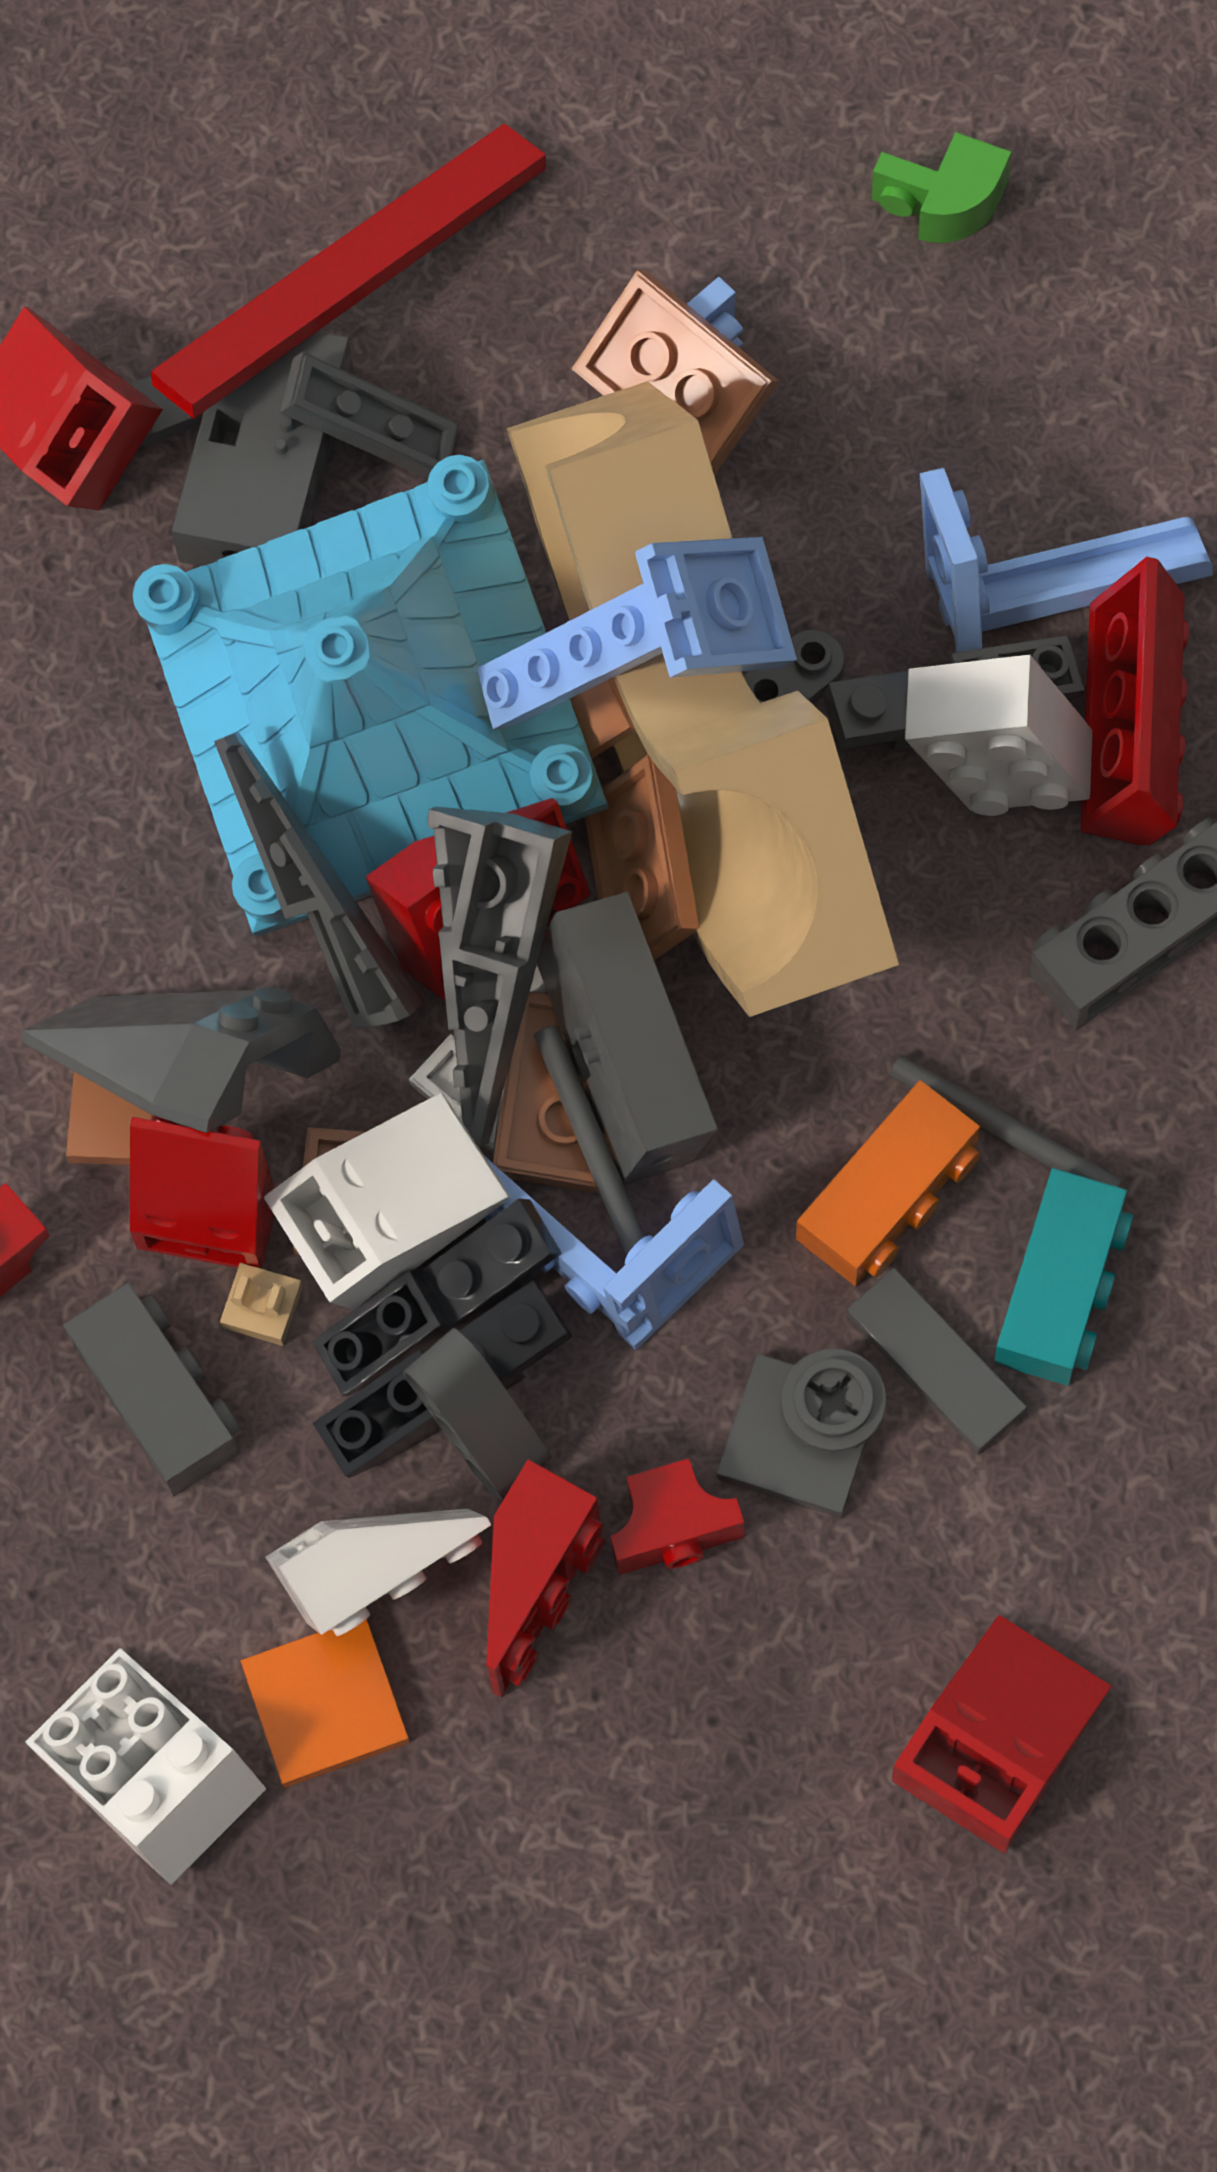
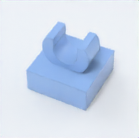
(717, 307)

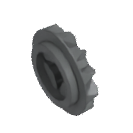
(825, 1372)

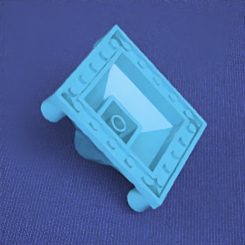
(359, 680)

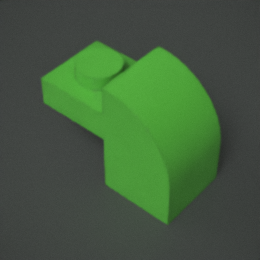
(948, 201)

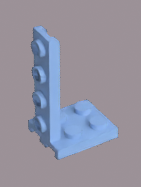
(1041, 584)
(699, 605)
(658, 1270)

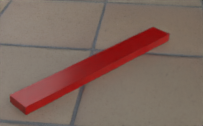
(347, 271)

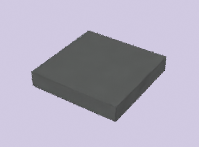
(773, 1460)

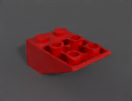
(67, 414)
(412, 904)
(199, 1193)
(538, 1544)
(999, 1733)

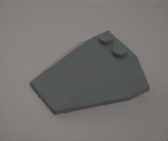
(186, 1050)

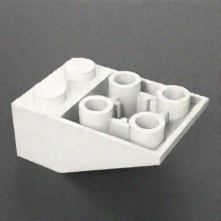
(386, 1201)
(354, 1561)
(146, 1765)

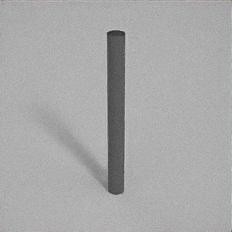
(1002, 1125)
(589, 1137)

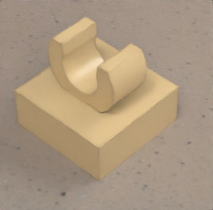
(261, 1304)

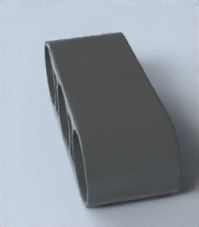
(475, 1412)

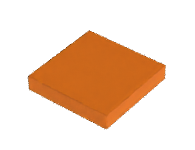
(324, 1703)

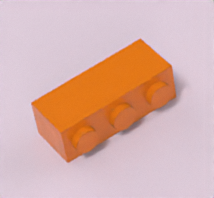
(890, 1185)

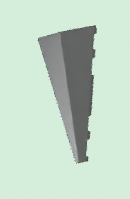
(304, 882)
(496, 902)

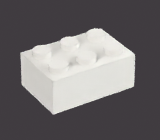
(999, 734)

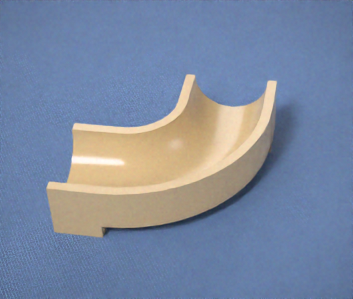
(757, 784)

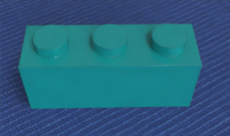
(1063, 1278)

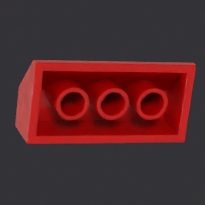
(1136, 706)

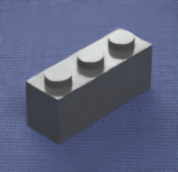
(154, 1387)

